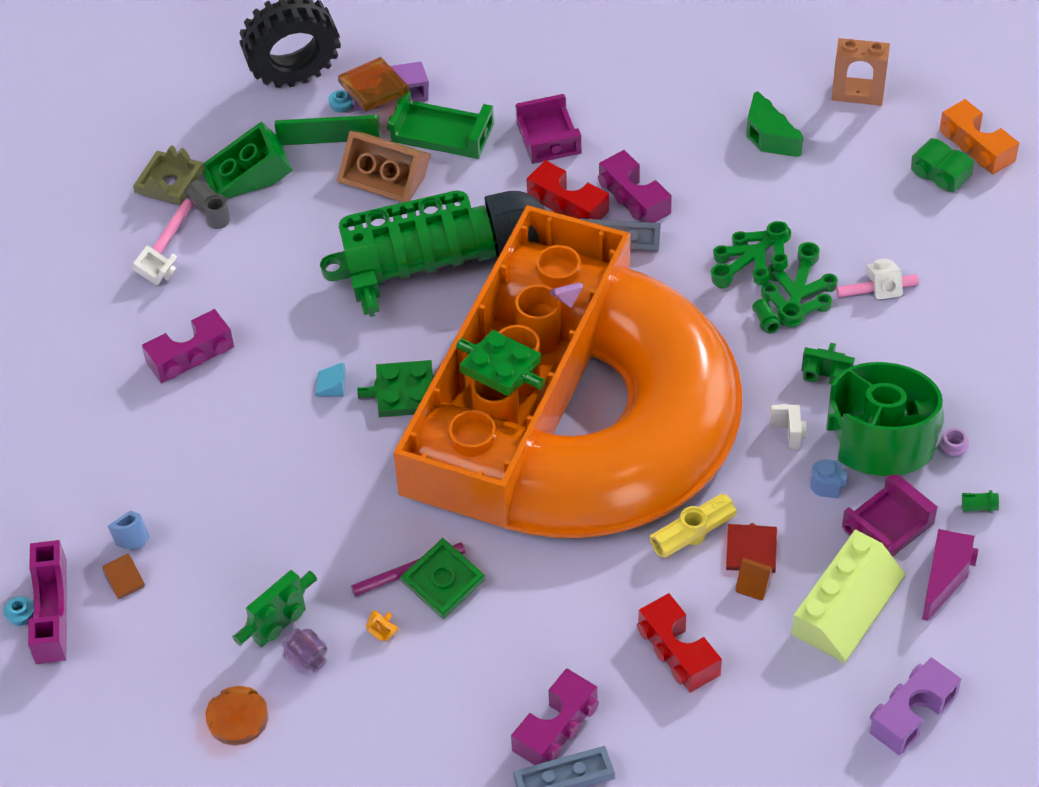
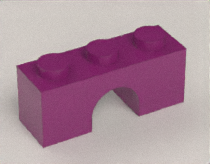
(620, 177)
(172, 358)
(543, 739)

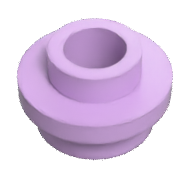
(954, 436)

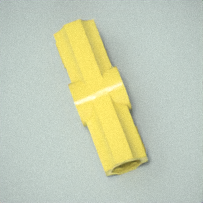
(705, 518)

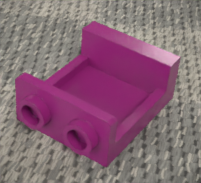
(547, 129)
(892, 515)

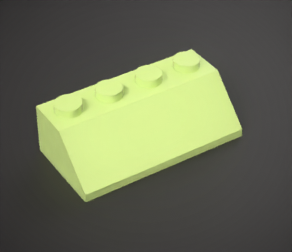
(848, 597)

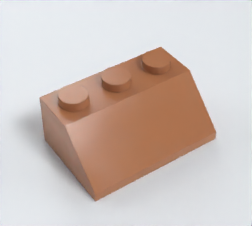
(382, 166)

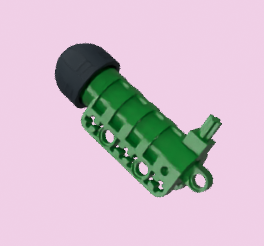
(423, 240)

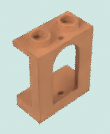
(858, 89)

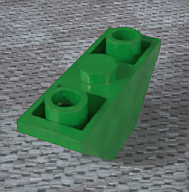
(771, 130)

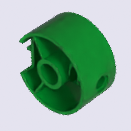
(888, 418)

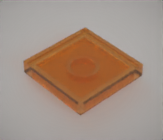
(373, 84)

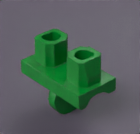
(824, 363)

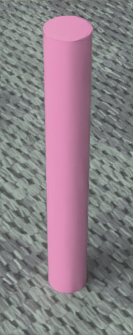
(172, 226)
(868, 287)

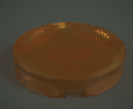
(237, 715)

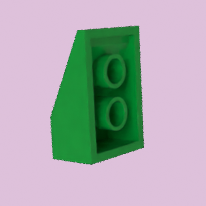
(248, 163)

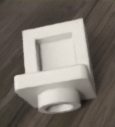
(154, 266)
(886, 278)
(789, 416)

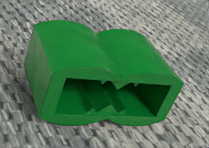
(942, 165)

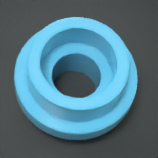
(340, 101)
(22, 616)

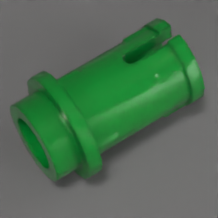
(768, 319)
(980, 502)

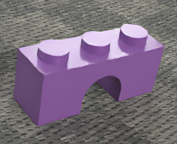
(414, 76)
(927, 686)

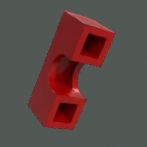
(549, 187)
(690, 663)

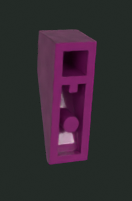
(949, 568)

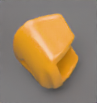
(380, 627)

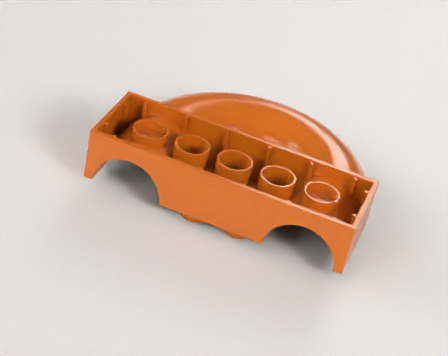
(500, 452)

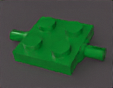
(500, 363)
(399, 387)
(275, 609)

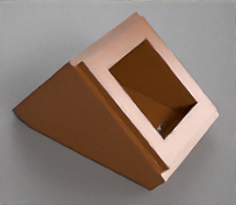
(123, 576)
(753, 579)

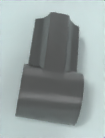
(209, 203)

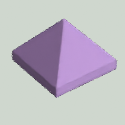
(567, 294)

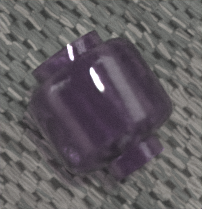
(304, 651)

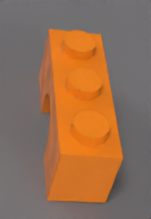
(991, 150)

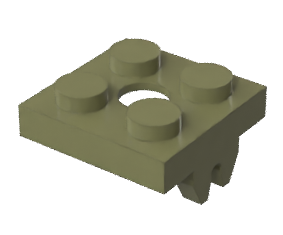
(163, 166)

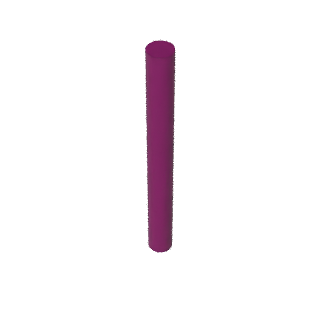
(389, 576)

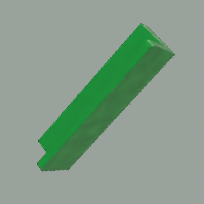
(325, 129)

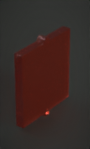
(751, 542)

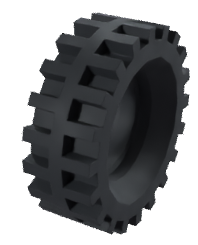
(279, 21)

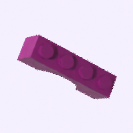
(49, 618)

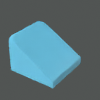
(331, 381)

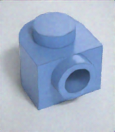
(828, 478)
(129, 531)

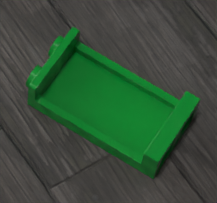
(440, 127)

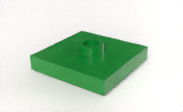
(442, 578)

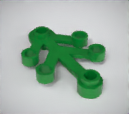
(775, 235)
(792, 312)

